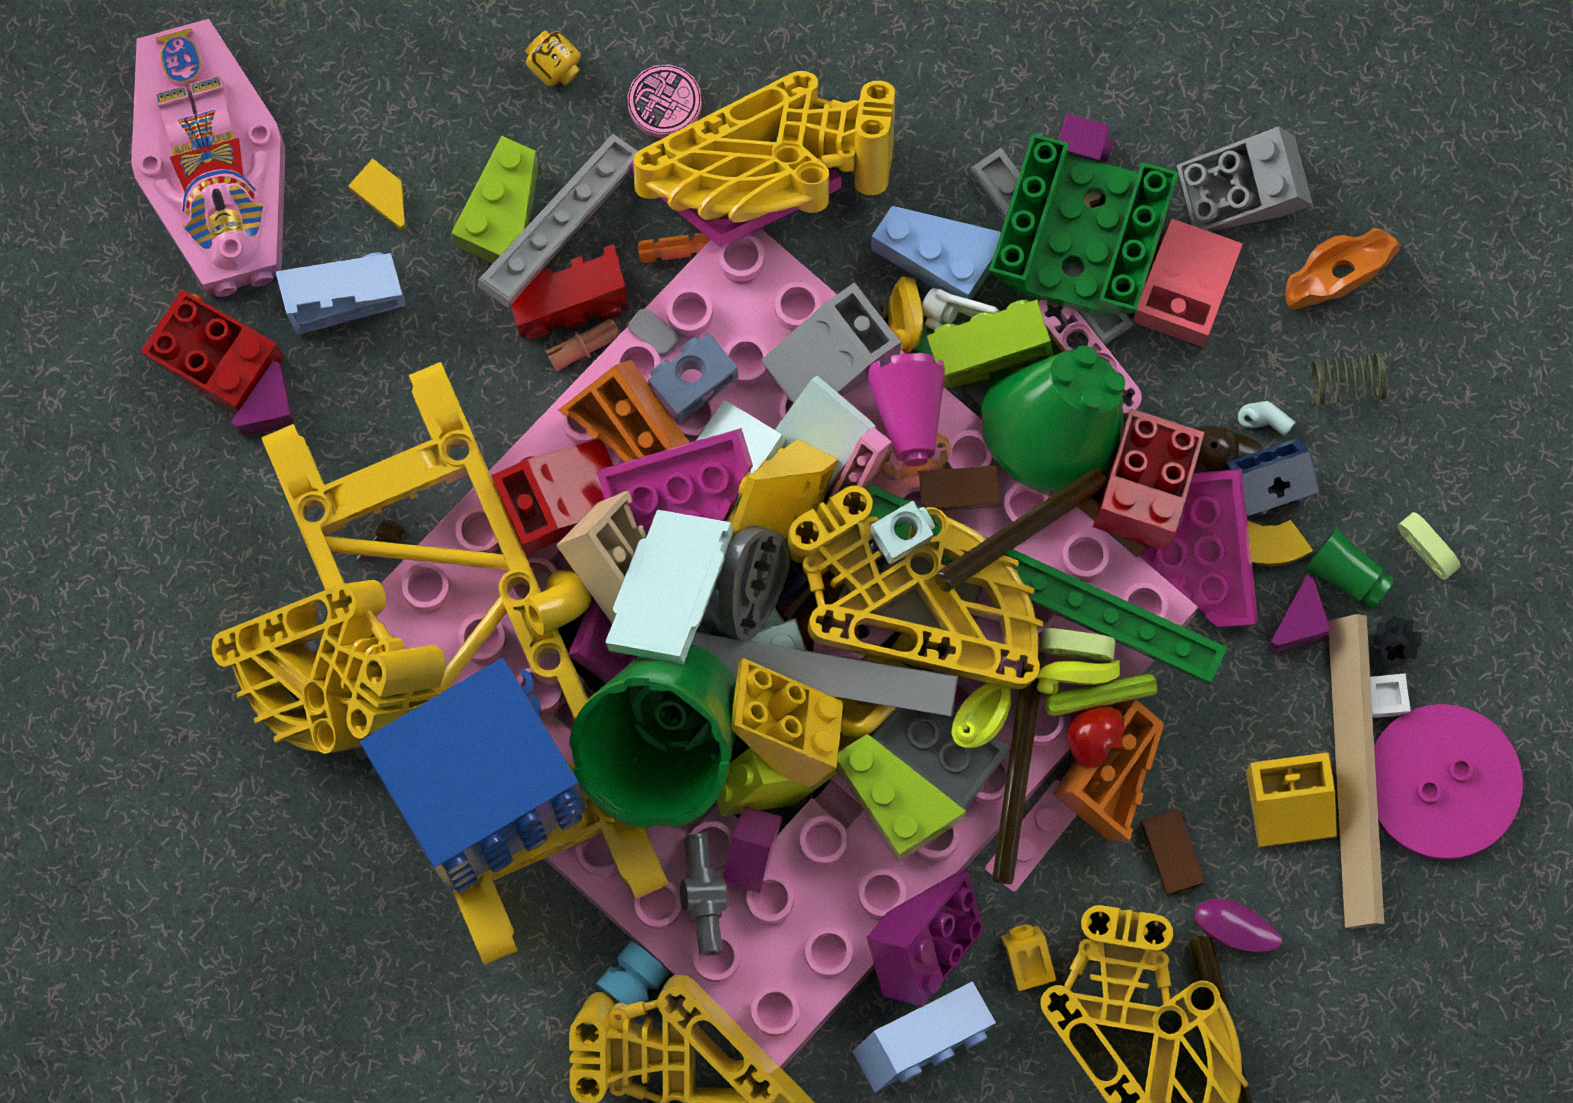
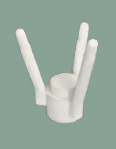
(944, 307)

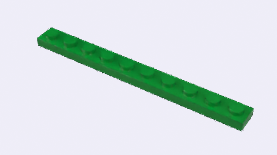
(1094, 607)

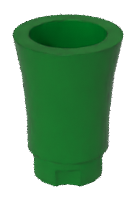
(1350, 570)

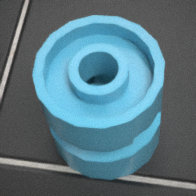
(634, 975)

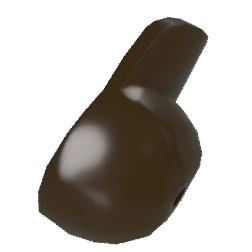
(1229, 447)

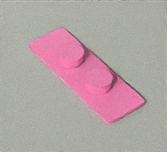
(1038, 834)

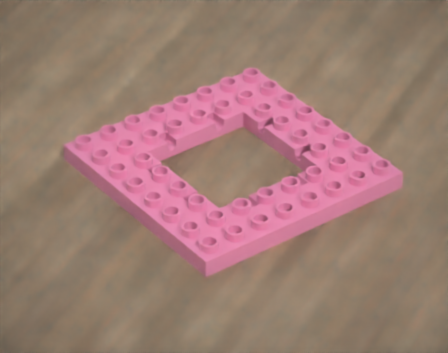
(830, 874)

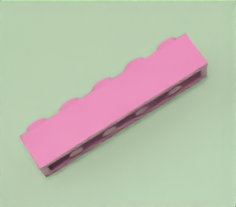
(863, 462)

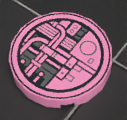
(664, 100)

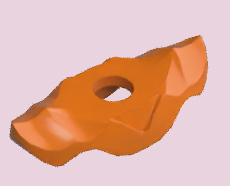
(1316, 281)

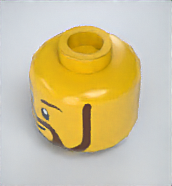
(553, 58)

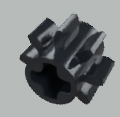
(1397, 641)

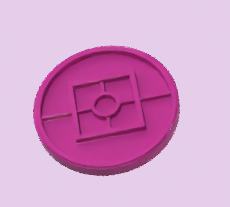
(1446, 782)

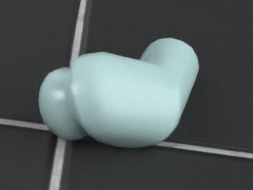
(1265, 414)

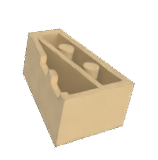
(603, 549)

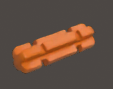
(671, 247)

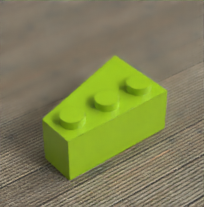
(499, 203)
(991, 343)
(896, 798)

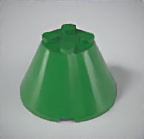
(1055, 419)

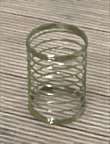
(1317, 371)

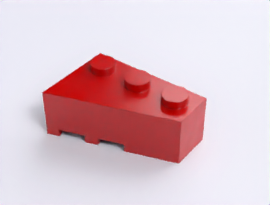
(572, 296)

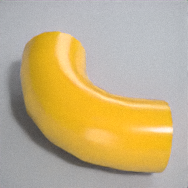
(559, 604)

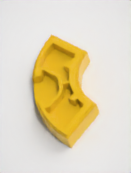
(1277, 544)

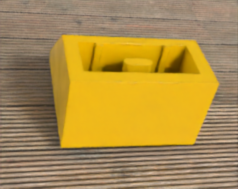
(1292, 799)

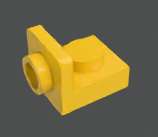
(1028, 957)

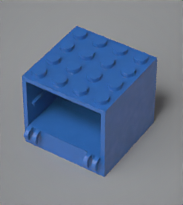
(476, 775)

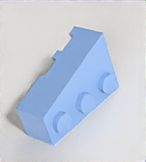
(937, 249)
(339, 291)
(924, 1037)

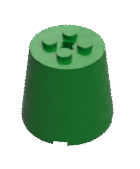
(657, 740)

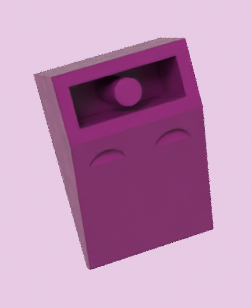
(925, 939)

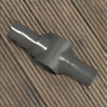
(703, 894)

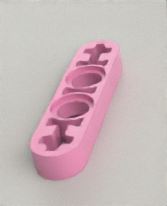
(1080, 325)

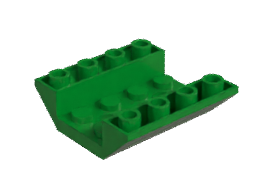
(1054, 226)

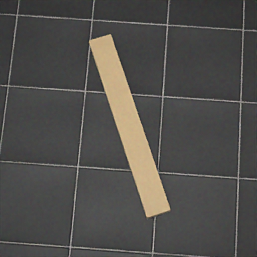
(1356, 772)

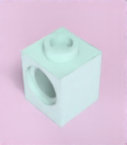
(890, 544)

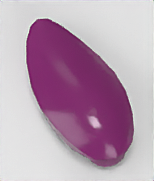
(1236, 926)

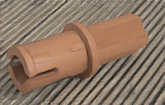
(582, 344)

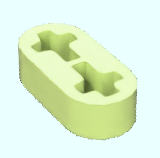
(1429, 545)
(1077, 645)

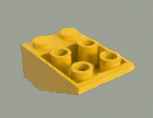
(783, 488)
(787, 723)

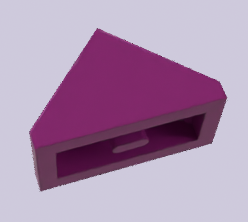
(266, 406)
(1304, 620)
(751, 849)

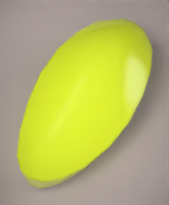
(1075, 673)
(981, 716)

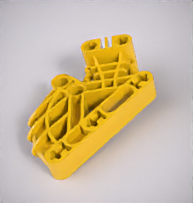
(733, 169)
(842, 545)
(343, 690)
(1122, 959)
(615, 1049)

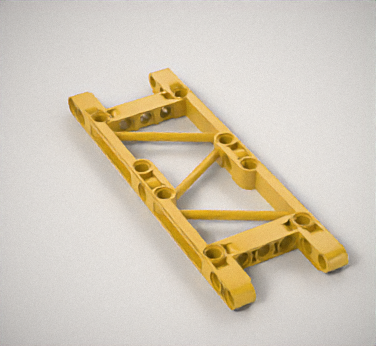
(405, 477)

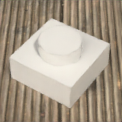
(1389, 696)

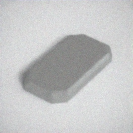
(653, 331)

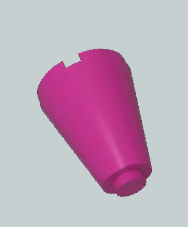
(909, 403)

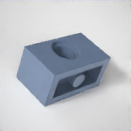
(686, 398)

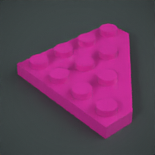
(685, 480)
(1212, 550)

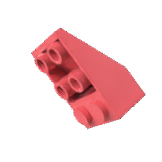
(1187, 283)

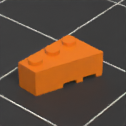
(625, 414)
(1110, 793)

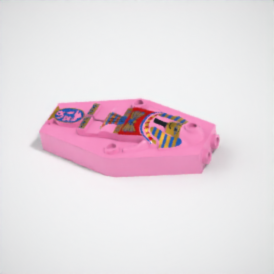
(208, 157)

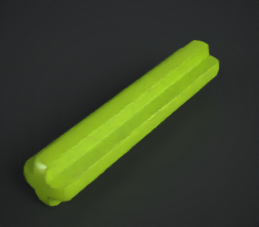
(1101, 694)

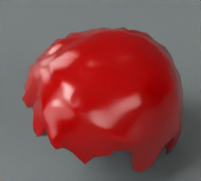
(1094, 733)

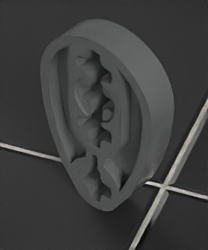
(736, 596)

